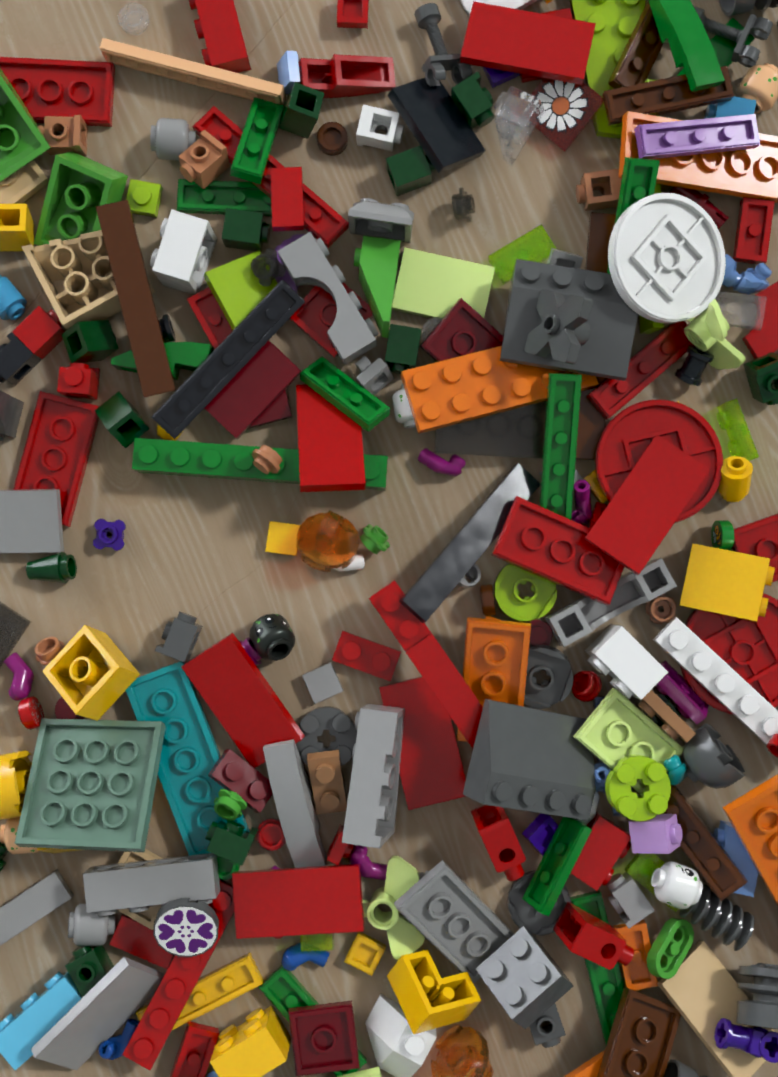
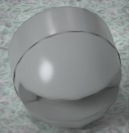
(473, 574)

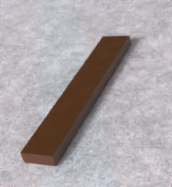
(135, 298)

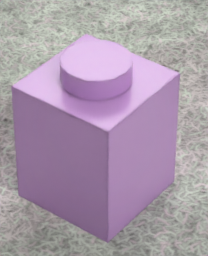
(656, 835)

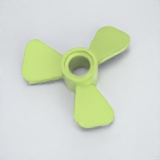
(709, 333)
(401, 933)

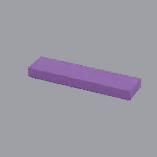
(697, 136)

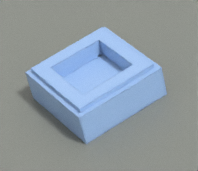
(288, 70)

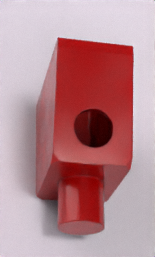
(500, 840)
(592, 938)

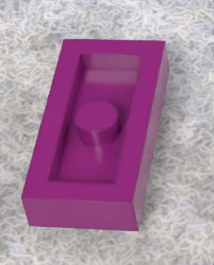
(680, 692)

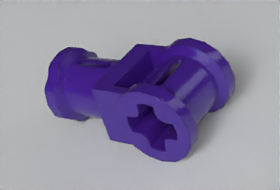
(747, 1039)

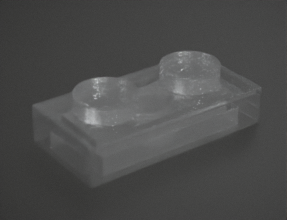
(742, 309)

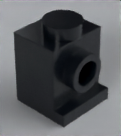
(16, 360)

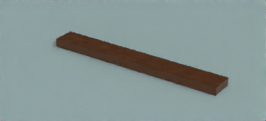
(590, 420)

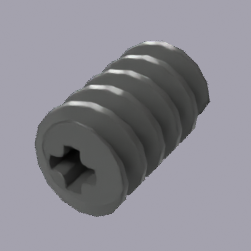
(723, 917)

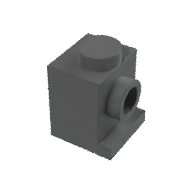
(180, 637)
(549, 1034)

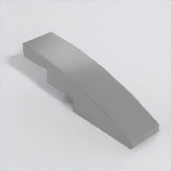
(294, 804)

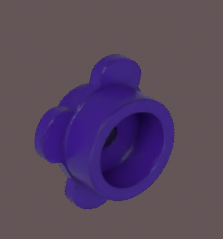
(116, 528)

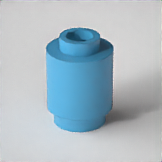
(11, 300)

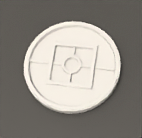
(666, 258)

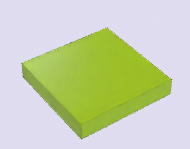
(237, 288)

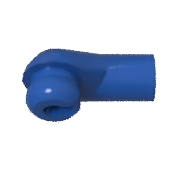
(294, 957)
(115, 1046)

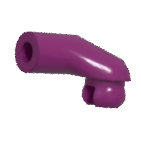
(439, 465)
(582, 502)
(22, 677)
(367, 868)

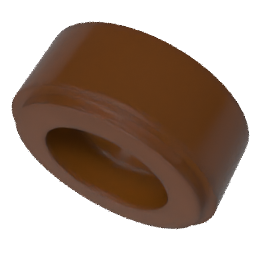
(332, 138)
(487, 600)

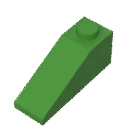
(377, 275)

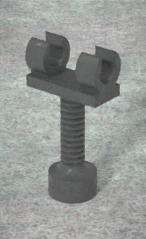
(744, 54)
(436, 65)

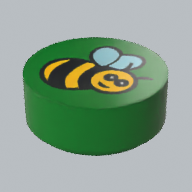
(722, 535)

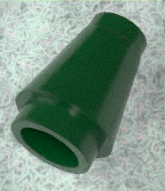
(53, 568)

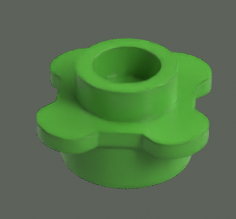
(374, 539)
(229, 805)

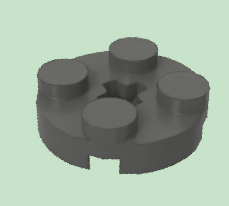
(560, 672)
(329, 719)

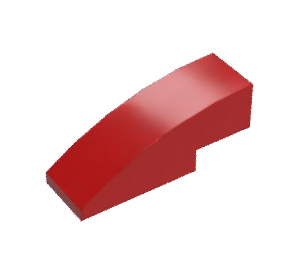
(348, 75)

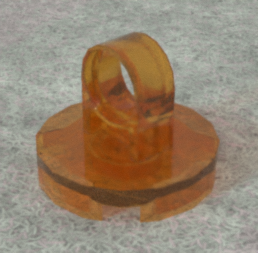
(327, 541)
(462, 1054)

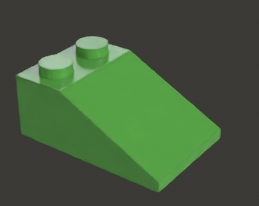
(19, 134)
(72, 197)

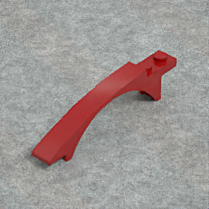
(430, 661)

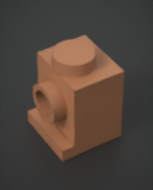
(73, 138)
(204, 160)
(604, 181)

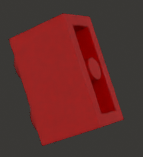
(601, 851)

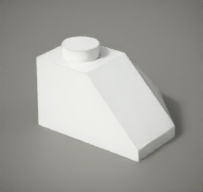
(393, 1041)

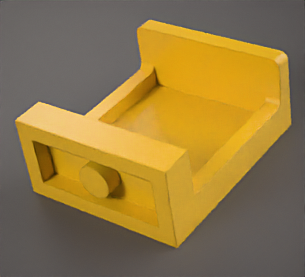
(726, 582)

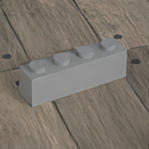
(150, 883)

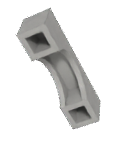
(308, 265)
(632, 590)

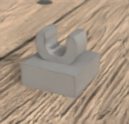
(373, 375)

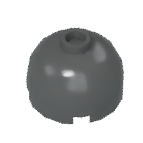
(711, 760)

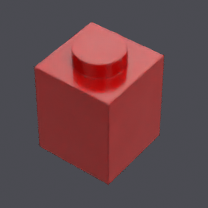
(40, 331)

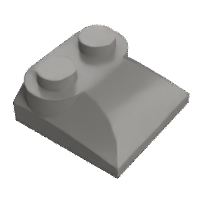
(381, 220)

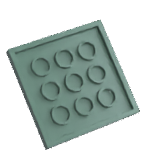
(91, 785)

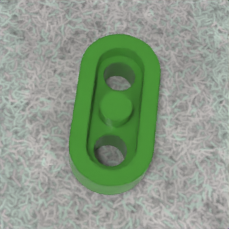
(670, 948)

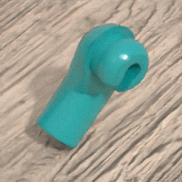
(676, 769)

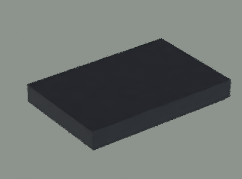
(436, 124)

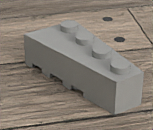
(374, 776)

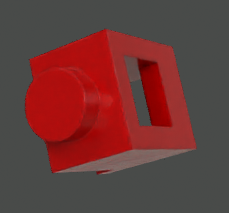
(79, 381)

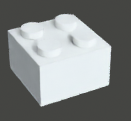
(183, 252)
(626, 661)

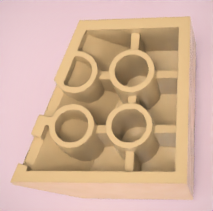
(76, 278)

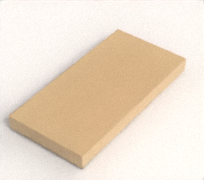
(704, 995)

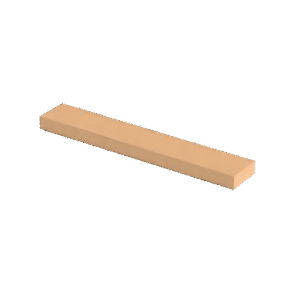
(191, 72)

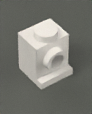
(374, 119)

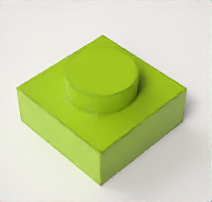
(144, 197)

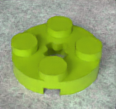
(529, 607)
(654, 797)

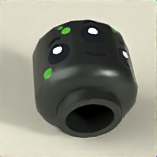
(272, 637)

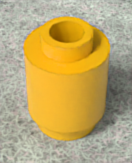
(735, 478)

